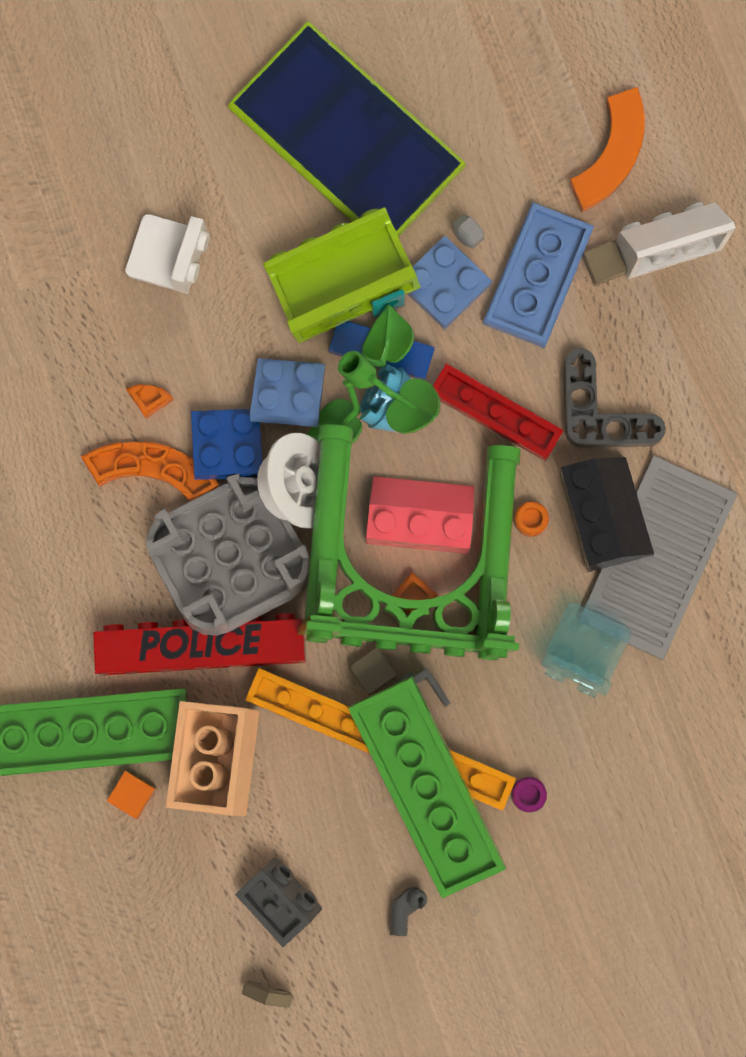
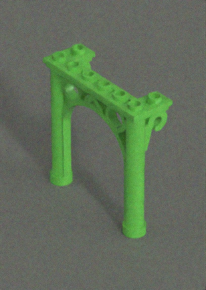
(491, 568)

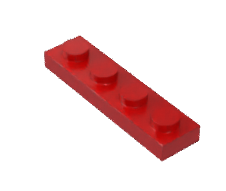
(496, 412)

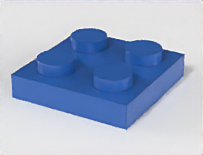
(225, 444)

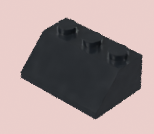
(605, 512)

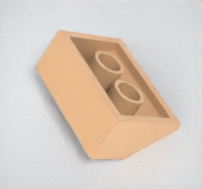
(212, 759)

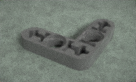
(588, 414)

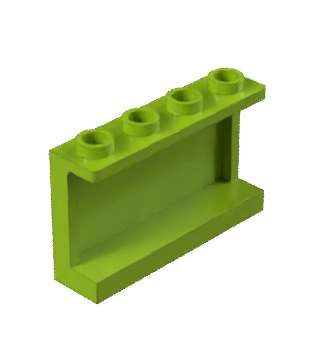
(340, 274)

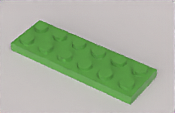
(88, 732)
(427, 787)

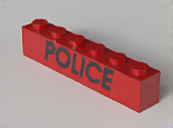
(183, 649)

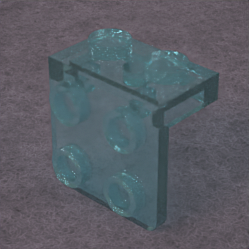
(585, 649)

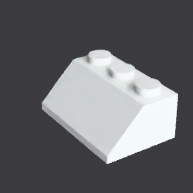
(673, 238)

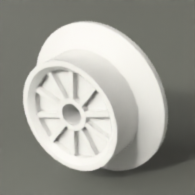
(290, 479)

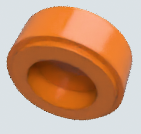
(531, 519)

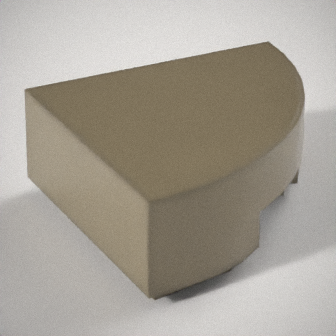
(267, 996)

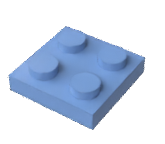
(447, 282)
(287, 392)

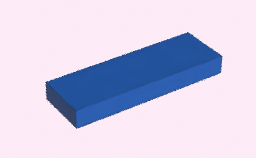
(352, 337)

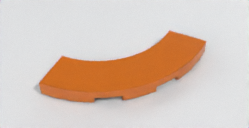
(620, 154)
(147, 460)

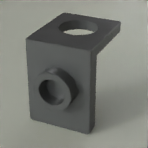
(425, 674)

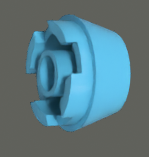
(376, 402)

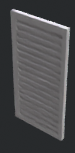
(683, 526)

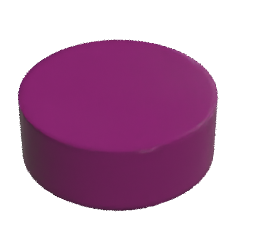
(529, 794)

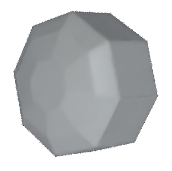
(467, 231)

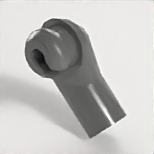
(404, 906)

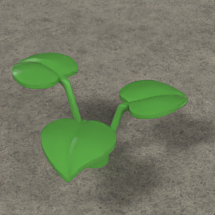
(413, 406)

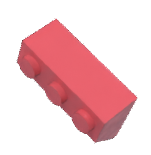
(420, 515)

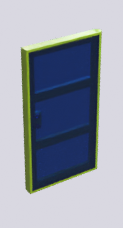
(345, 132)

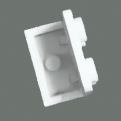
(168, 252)

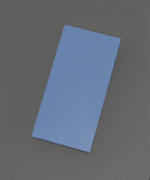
(538, 275)

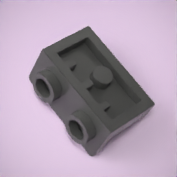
(279, 901)

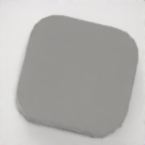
(227, 557)

